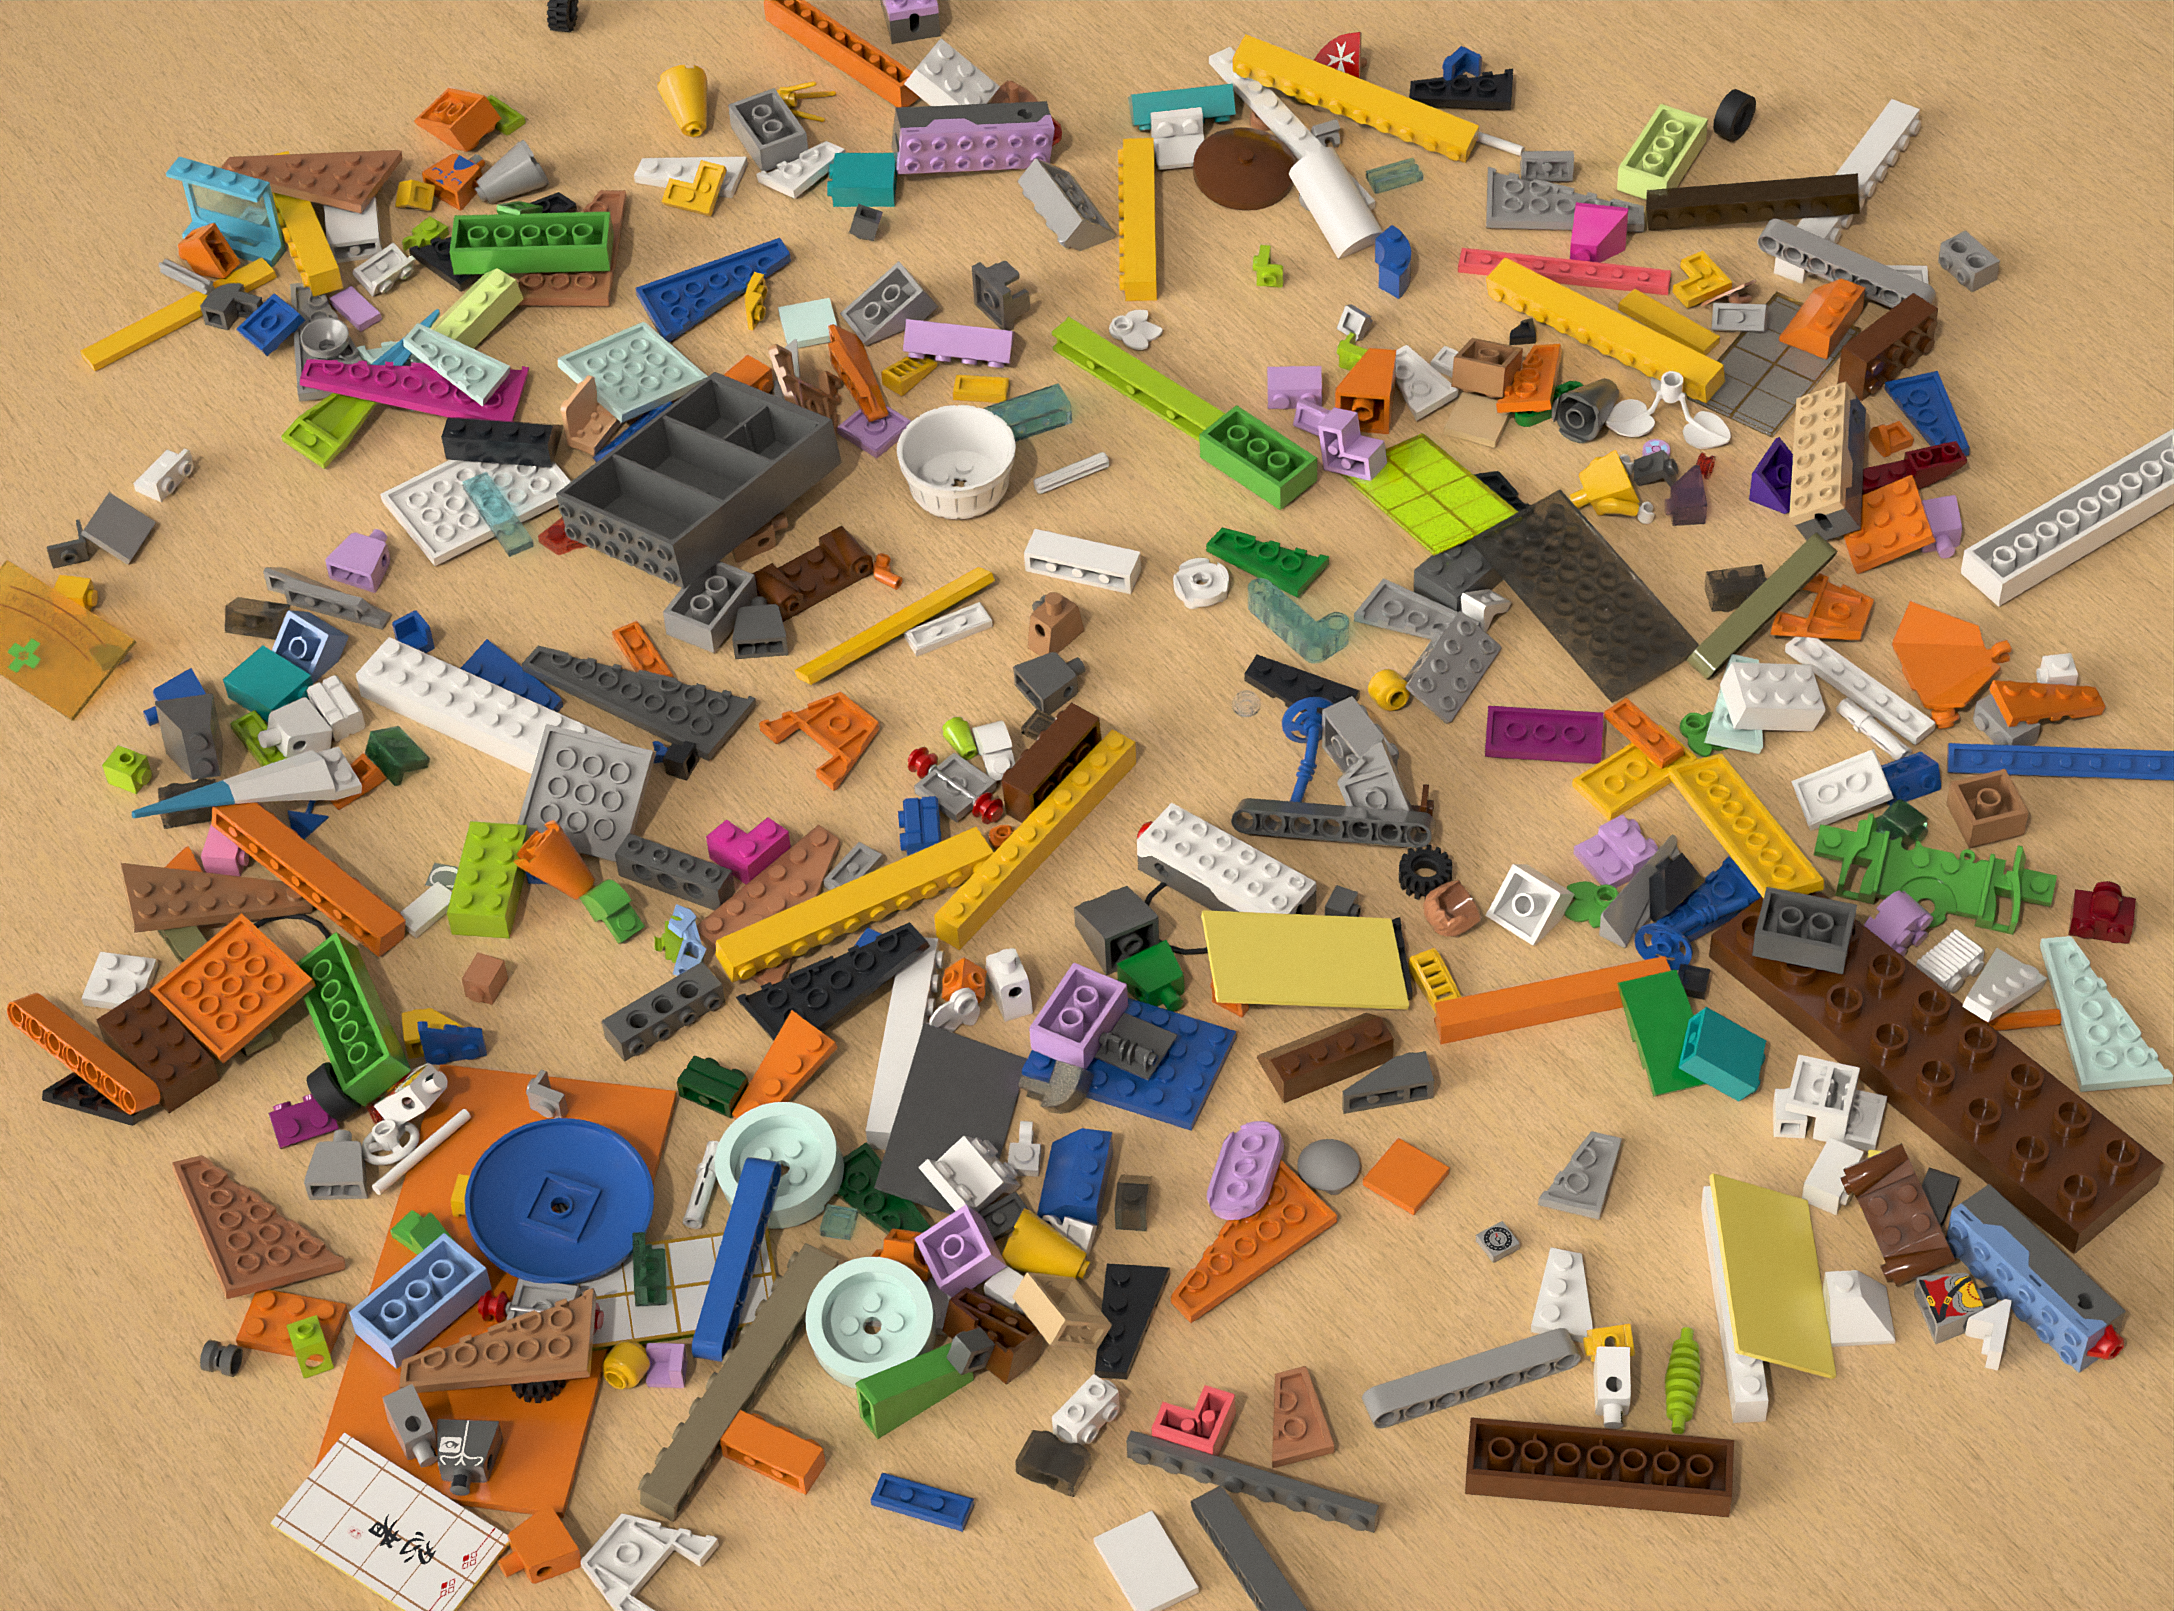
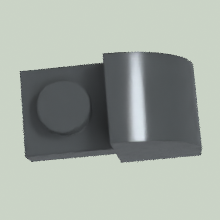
(227, 304)

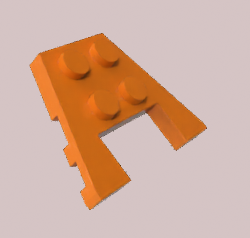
(1834, 614)
(836, 726)

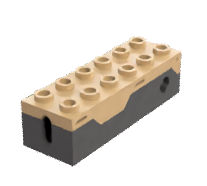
(1828, 462)

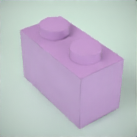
(1292, 384)

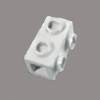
(1087, 1411)

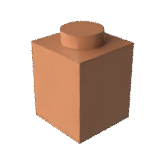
(484, 978)

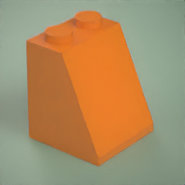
(1370, 390)

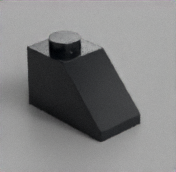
(1671, 885)

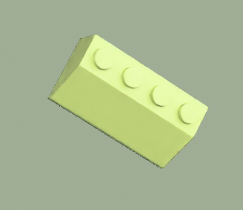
(480, 308)

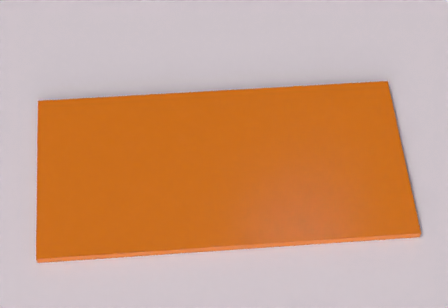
(539, 1439)

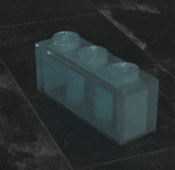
(1035, 412)

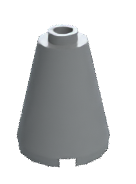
(512, 175)

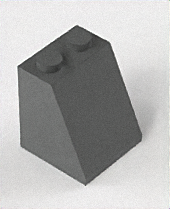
(192, 734)
(1116, 927)

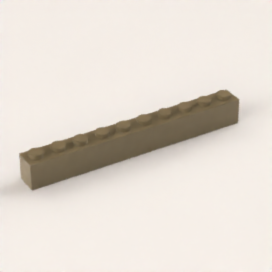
(735, 1386)

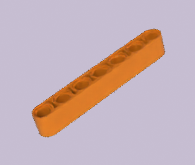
(83, 1053)

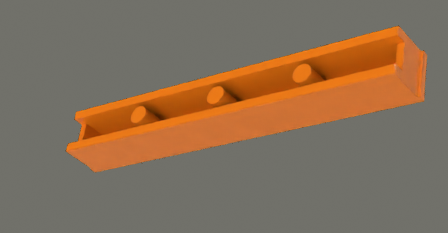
(1538, 1001)

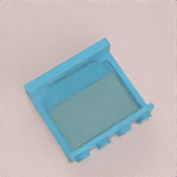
(236, 204)

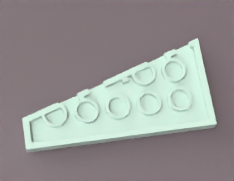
(2097, 1029)

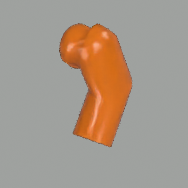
(883, 573)

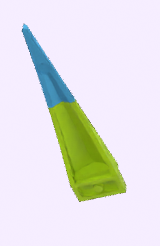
(335, 420)

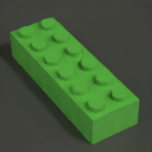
(532, 242)
(352, 1021)

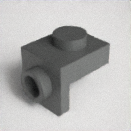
(1655, 467)

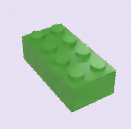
(1258, 457)

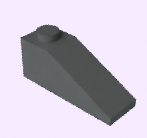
(1396, 1082)

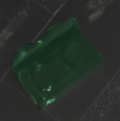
(395, 753)
(648, 1273)

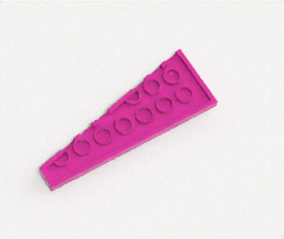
(413, 388)

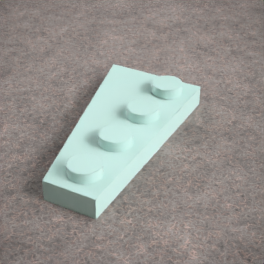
(460, 364)
(1721, 728)

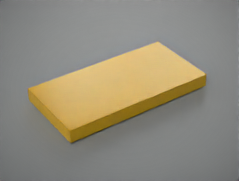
(1625, 779)

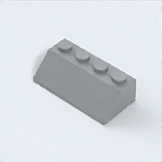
(1064, 206)

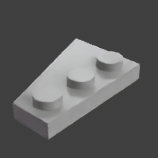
(1586, 1178)

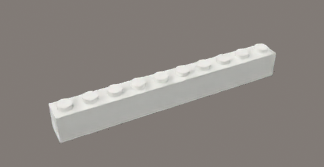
(1870, 160)

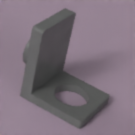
(69, 552)

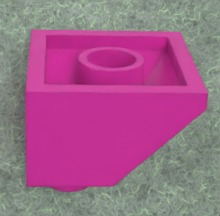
(1598, 232)

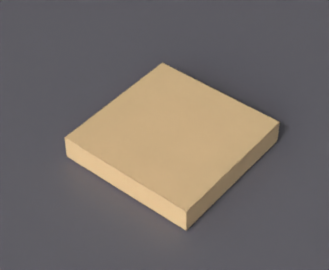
(1476, 420)

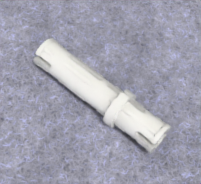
(1865, 723)
(702, 1188)

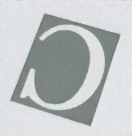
(443, 874)

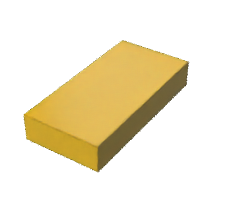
(980, 388)

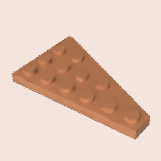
(245, 1236)

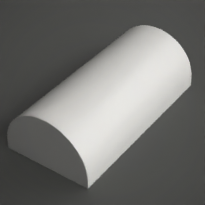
(1335, 202)

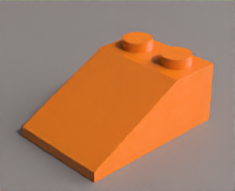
(459, 118)

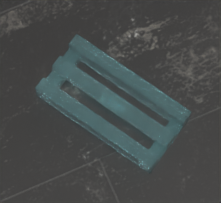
(1399, 173)

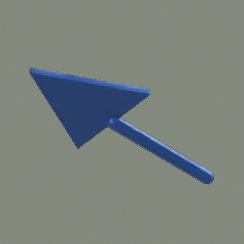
(306, 822)

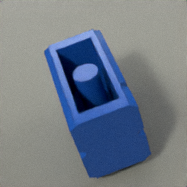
(920, 823)

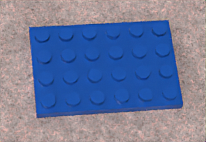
(1178, 1084)

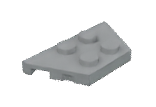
(1375, 783)

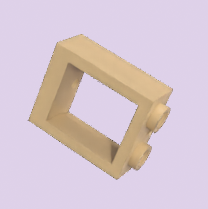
(1061, 1311)

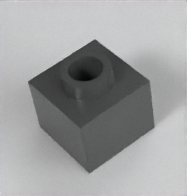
(865, 222)
(1343, 903)
(970, 1351)

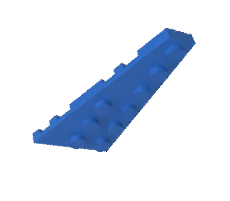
(696, 293)

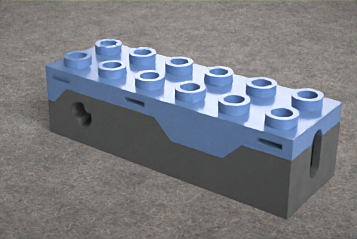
(2038, 1278)

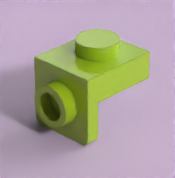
(1267, 273)
(1349, 353)

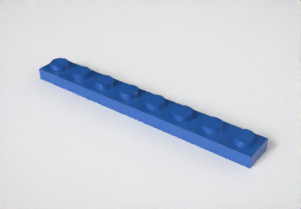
(2061, 761)

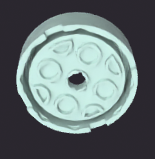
(796, 1139)
(863, 1293)

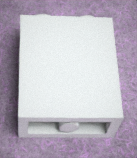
(353, 234)

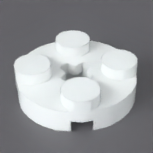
(1203, 595)

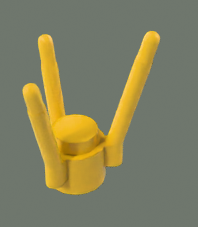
(790, 98)

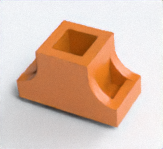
(902, 1247)

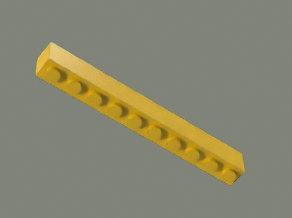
(1355, 98)
(1603, 329)
(1035, 839)
(852, 905)

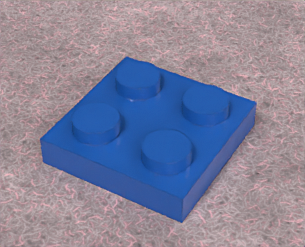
(270, 324)

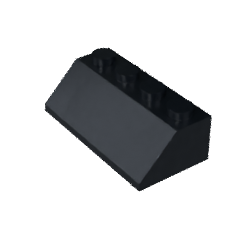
(501, 441)

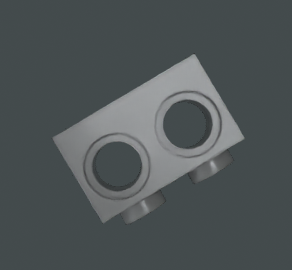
(1968, 261)

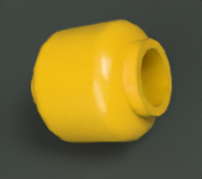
(1388, 690)
(626, 1365)

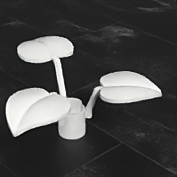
(1634, 420)

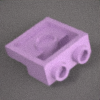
(1616, 852)

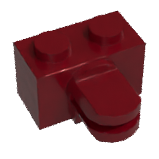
(2102, 914)

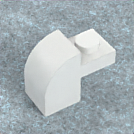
(995, 747)

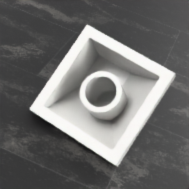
(1857, 1309)

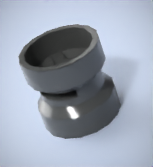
(221, 1358)

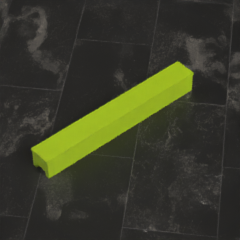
(1134, 378)

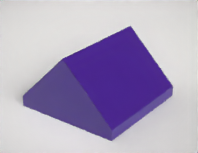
(1773, 478)

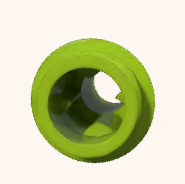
(960, 737)

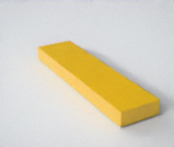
(1668, 322)

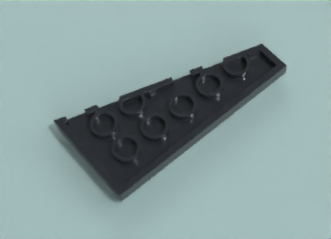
(437, 254)
(834, 985)

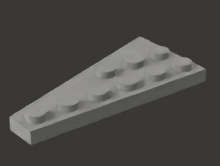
(1542, 204)

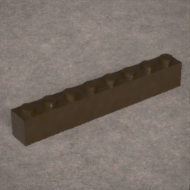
(1753, 201)

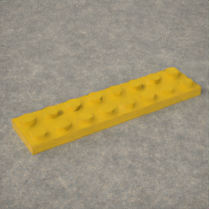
(1744, 826)

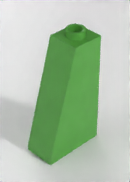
(907, 1390)

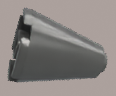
(1585, 409)

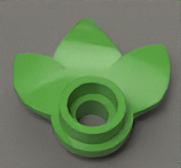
(1695, 728)
(1589, 901)

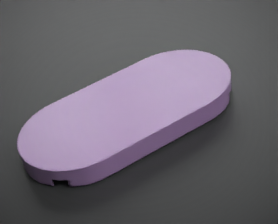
(1245, 1170)

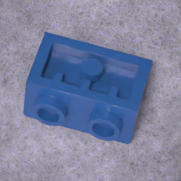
(1912, 777)

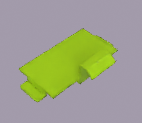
(670, 941)

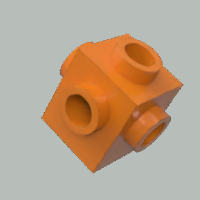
(964, 975)

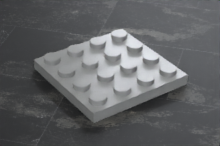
(587, 788)

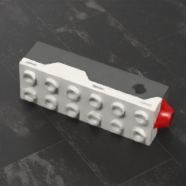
(1219, 868)

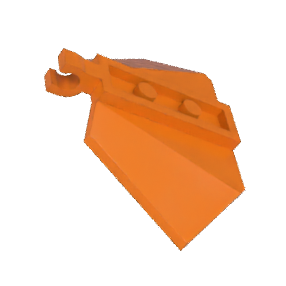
(1945, 657)

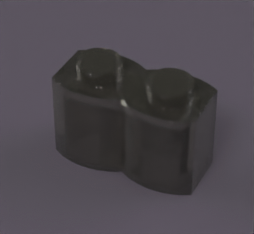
(1053, 1462)

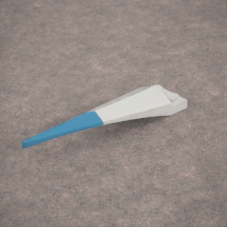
(299, 777)

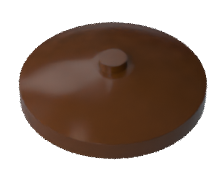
(1243, 168)

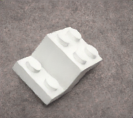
(1831, 1096)
(970, 1174)

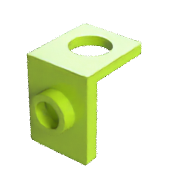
(307, 1341)

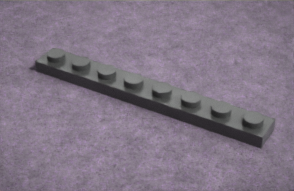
(1252, 1481)

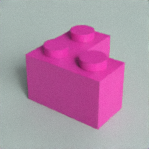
(750, 852)

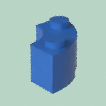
(1394, 261)

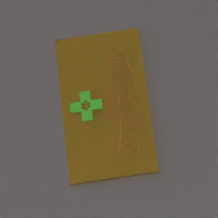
(54, 643)

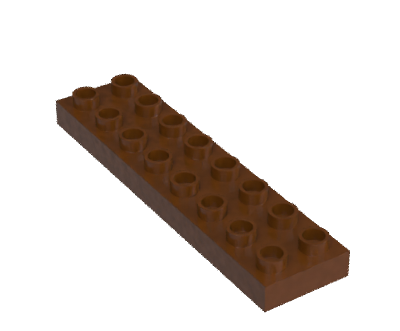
(1954, 1080)

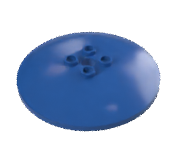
(551, 1164)

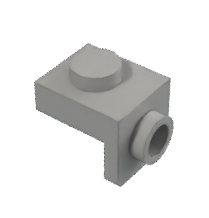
(546, 1100)

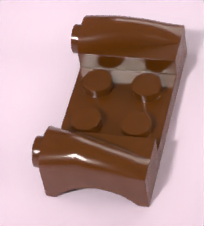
(815, 574)
(1898, 1215)

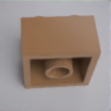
(1486, 367)
(1987, 808)

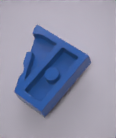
(451, 1043)

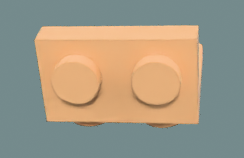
(585, 421)

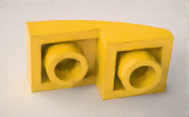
(754, 298)

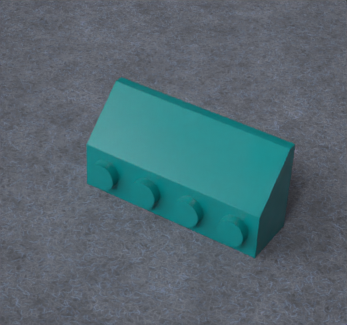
(1214, 100)

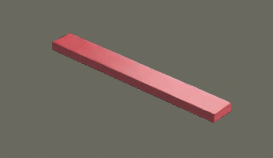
(1571, 271)

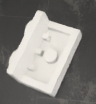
(384, 269)

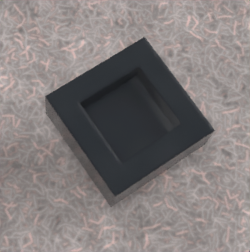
(1694, 980)

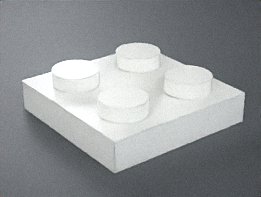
(118, 979)

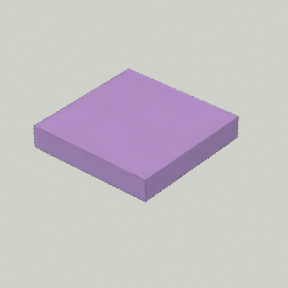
(873, 436)

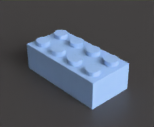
(420, 1300)

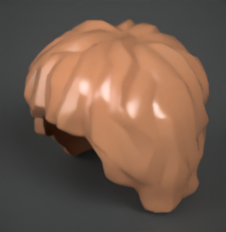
(1451, 909)

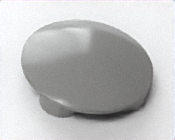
(1328, 1165)

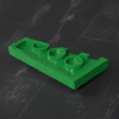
(1283, 567)

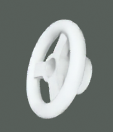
(387, 1139)

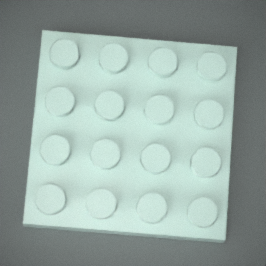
(633, 371)

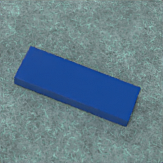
(922, 1502)

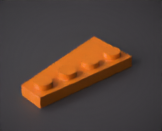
(1535, 383)
(2037, 701)
(787, 1065)

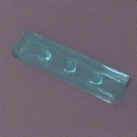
(497, 514)

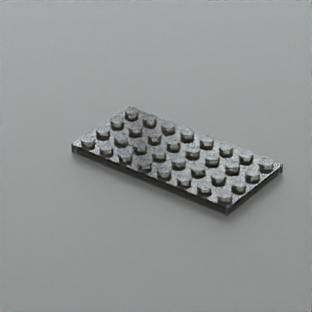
(1586, 595)

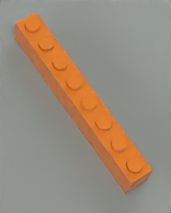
(842, 49)
(311, 875)

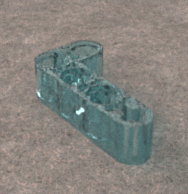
(1294, 626)

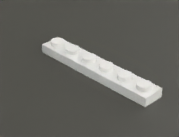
(1861, 688)

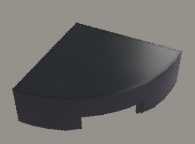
(1523, 333)

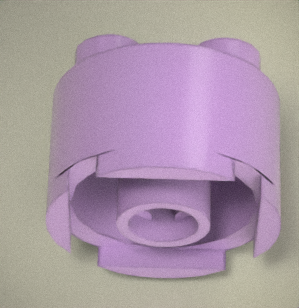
(1900, 922)

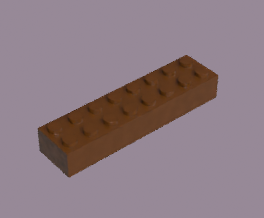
(1600, 1467)

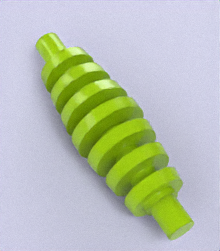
(1682, 1380)

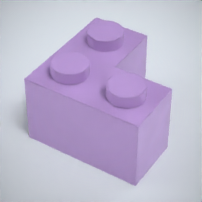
(1346, 449)

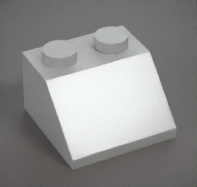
(1529, 903)

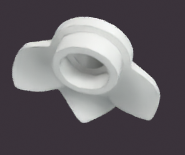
(1134, 329)
(959, 1010)

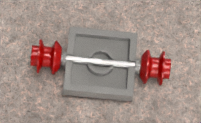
(956, 786)
(530, 1297)

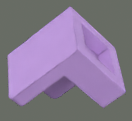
(667, 1365)

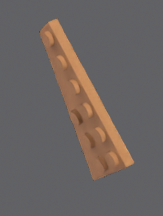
(185, 898)
(516, 1351)

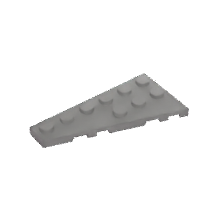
(311, 309)

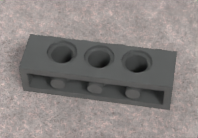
(674, 872)
(663, 1011)

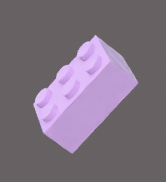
(1077, 1016)

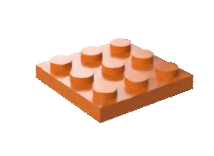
(1891, 525)

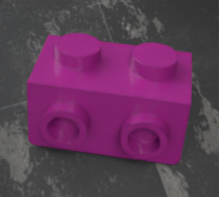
(300, 1121)

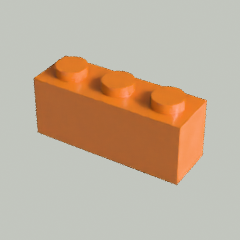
(773, 1451)

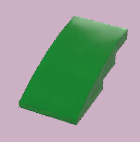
(1658, 1023)

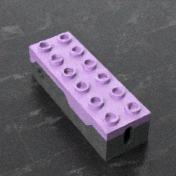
(911, 19)
(973, 137)

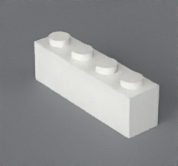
(1082, 561)

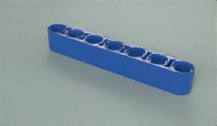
(736, 1259)

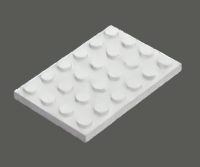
(443, 517)

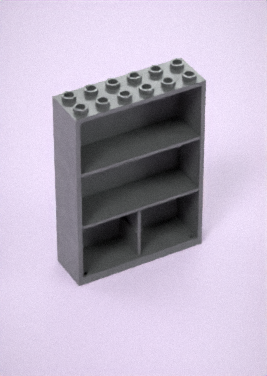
(699, 479)

